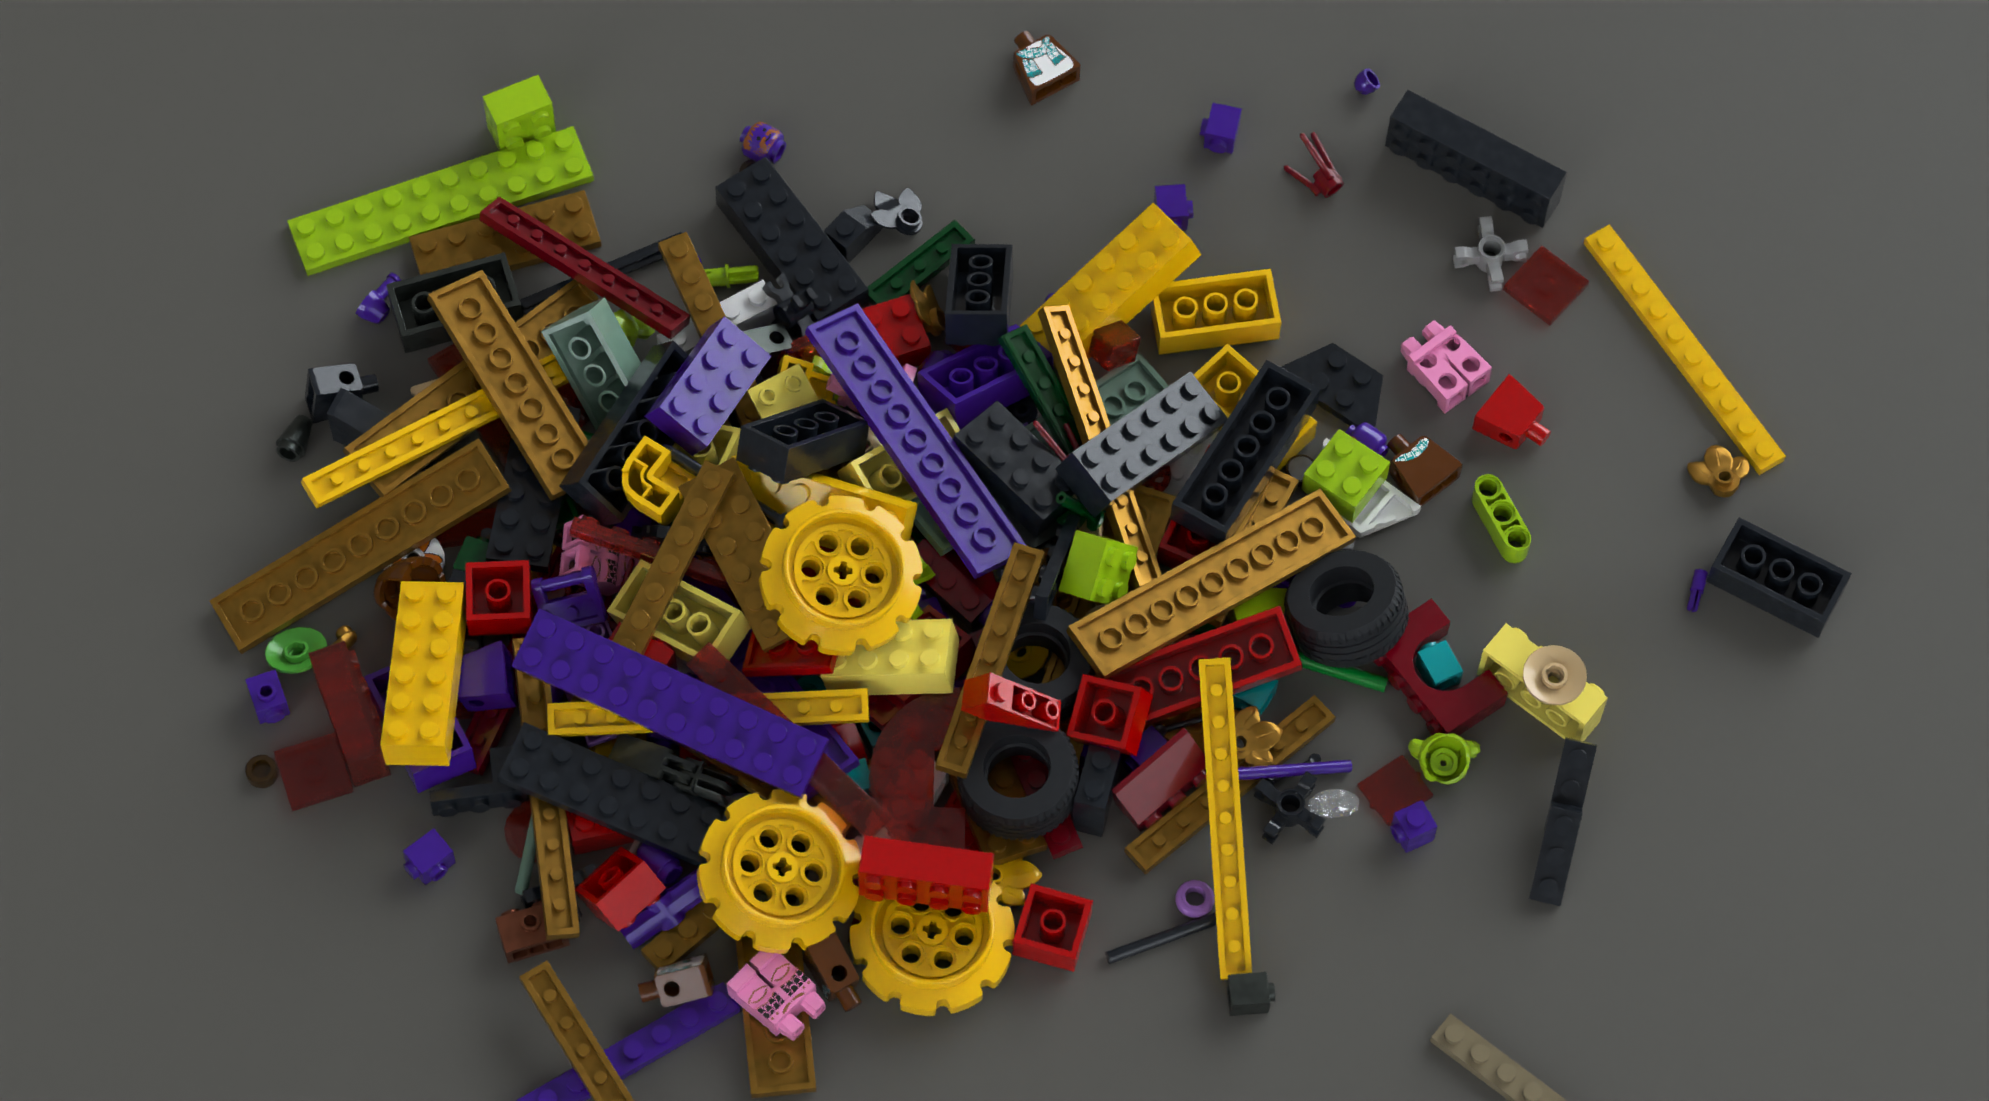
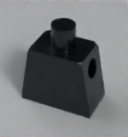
(325, 383)

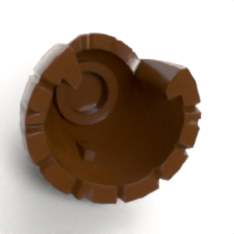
(409, 569)

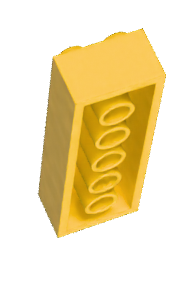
(1122, 276)
(819, 488)
(424, 674)

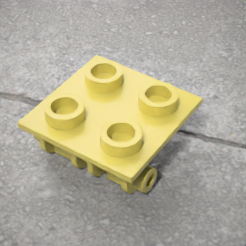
(782, 392)

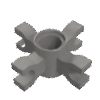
(1489, 242)

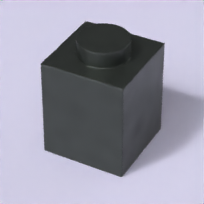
(1249, 993)

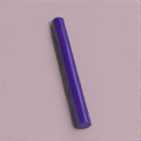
(1296, 769)

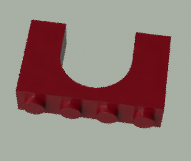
(1442, 710)

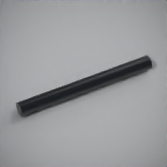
(1161, 938)

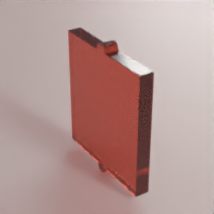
(1394, 788)

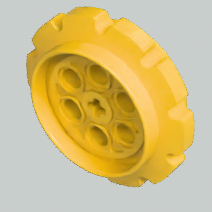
(839, 625)
(775, 922)
(922, 984)

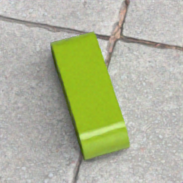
(1502, 505)

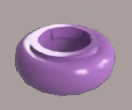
(1190, 910)

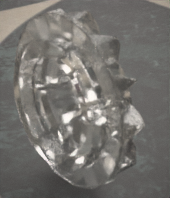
(1333, 803)

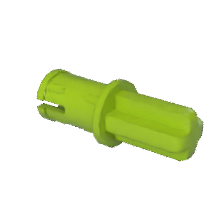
(732, 275)

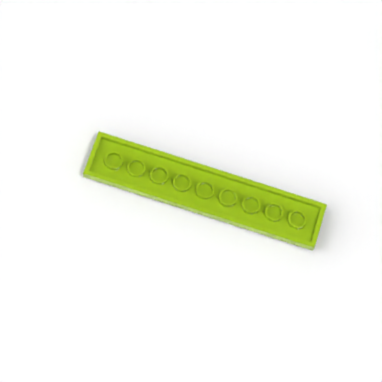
(438, 200)

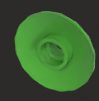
(290, 649)

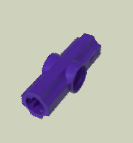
(666, 912)

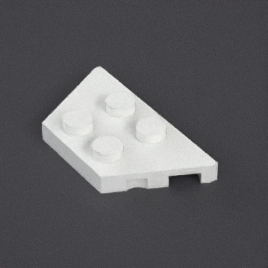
(1383, 510)

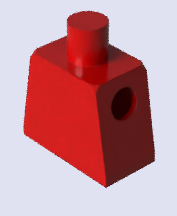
(1512, 416)

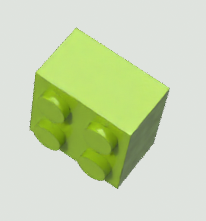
(519, 113)
(1346, 474)
(1098, 568)

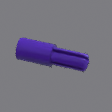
(1697, 588)

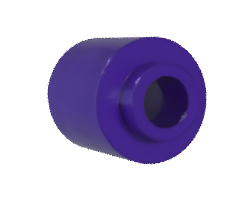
(663, 864)

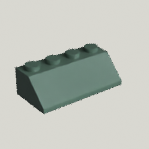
(593, 356)

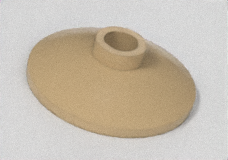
(1556, 662)

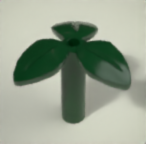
(1077, 508)

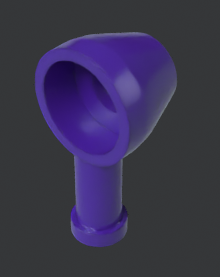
(373, 306)

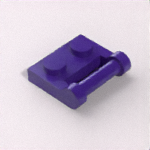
(578, 608)

